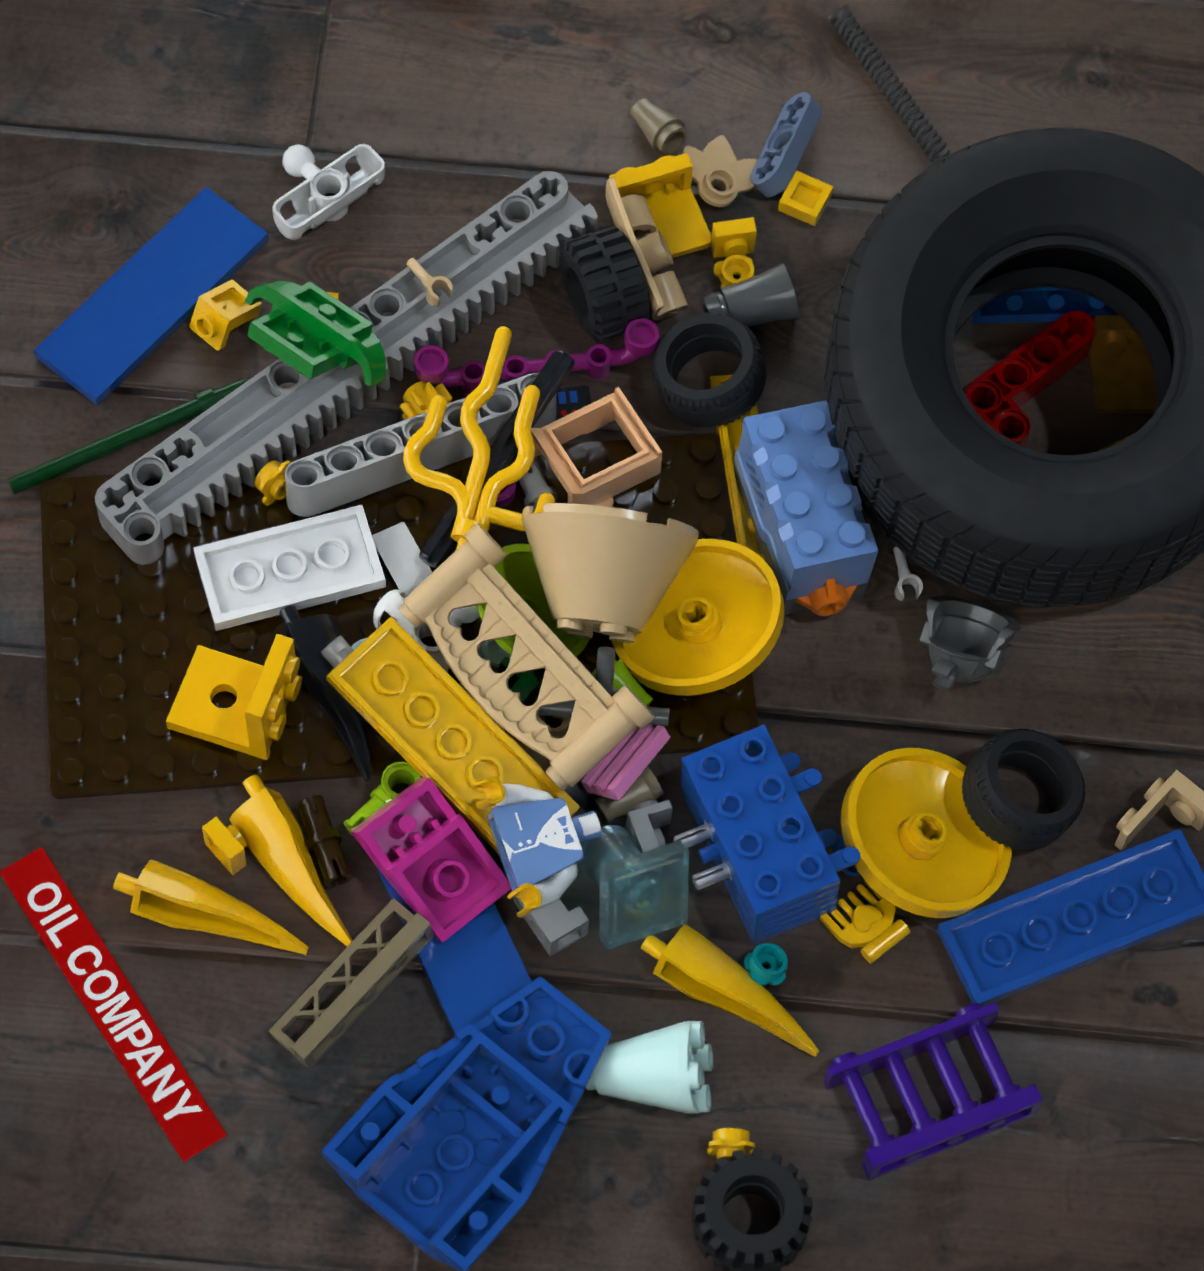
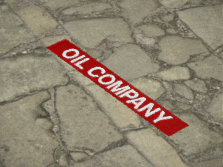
(113, 1004)

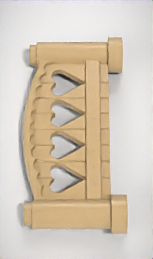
(597, 718)

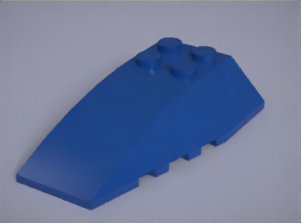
(472, 1125)

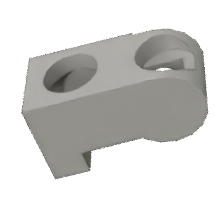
(556, 925)

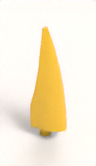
(282, 851)
(193, 904)
(713, 977)

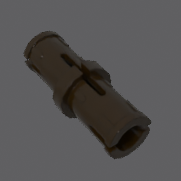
(324, 841)

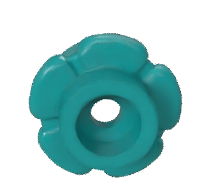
(770, 956)

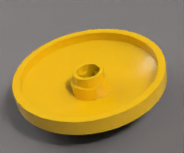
(710, 623)
(918, 837)

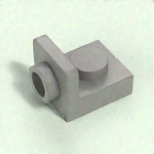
(645, 821)

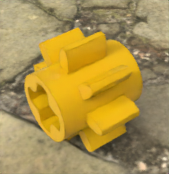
(419, 396)

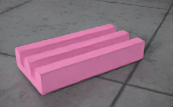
(625, 762)

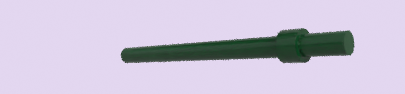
(120, 439)

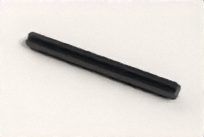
(501, 453)

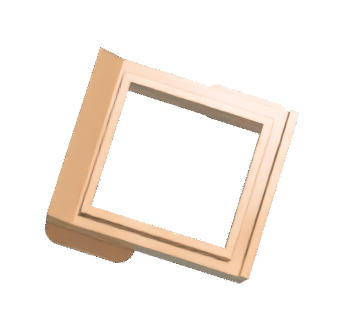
(613, 480)

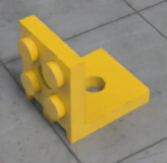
(260, 702)

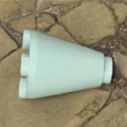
(658, 1069)

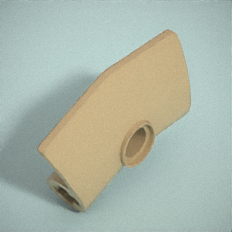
(636, 223)

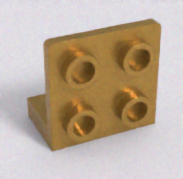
(1120, 369)

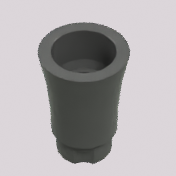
(756, 300)

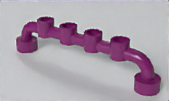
(640, 340)

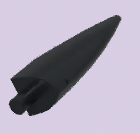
(310, 638)

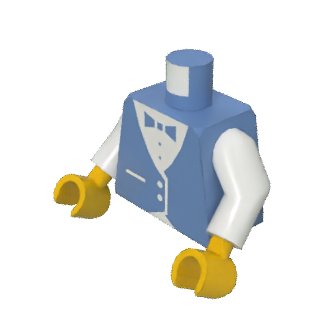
(536, 840)

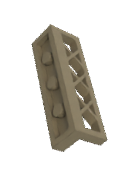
(360, 990)

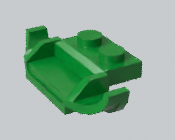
(315, 331)

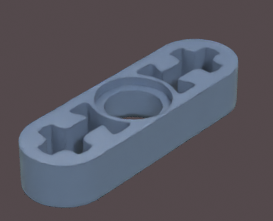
(786, 144)

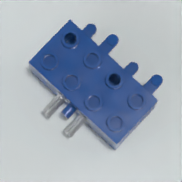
(761, 834)

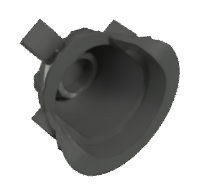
(966, 640)

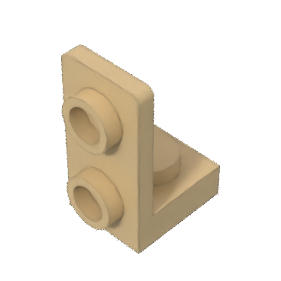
(1178, 793)

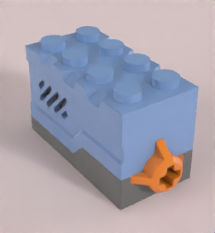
(805, 508)

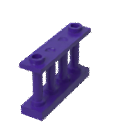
(927, 1134)

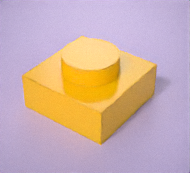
(805, 198)
(733, 237)
(225, 844)

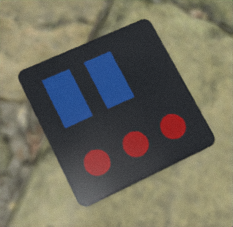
(571, 399)

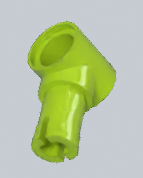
(394, 774)

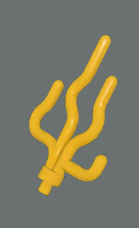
(472, 501)

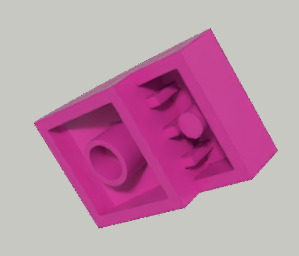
(432, 858)

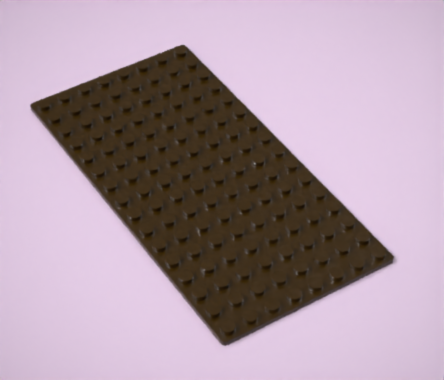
(129, 629)

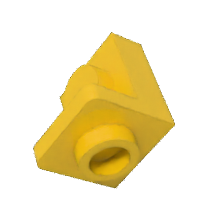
(220, 312)

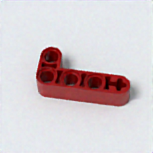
(1030, 373)

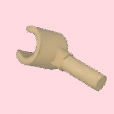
(431, 282)

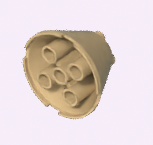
(604, 565)

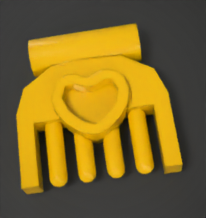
(870, 924)

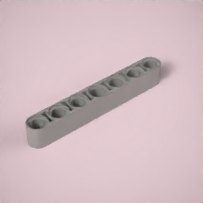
(376, 458)

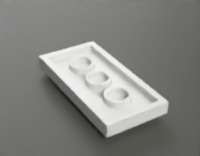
(288, 566)

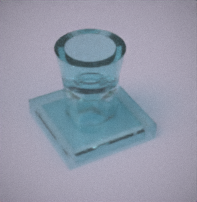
(637, 889)

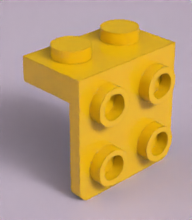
(670, 201)

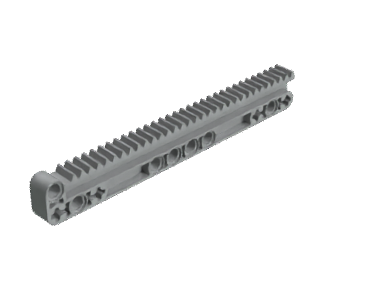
(265, 420)

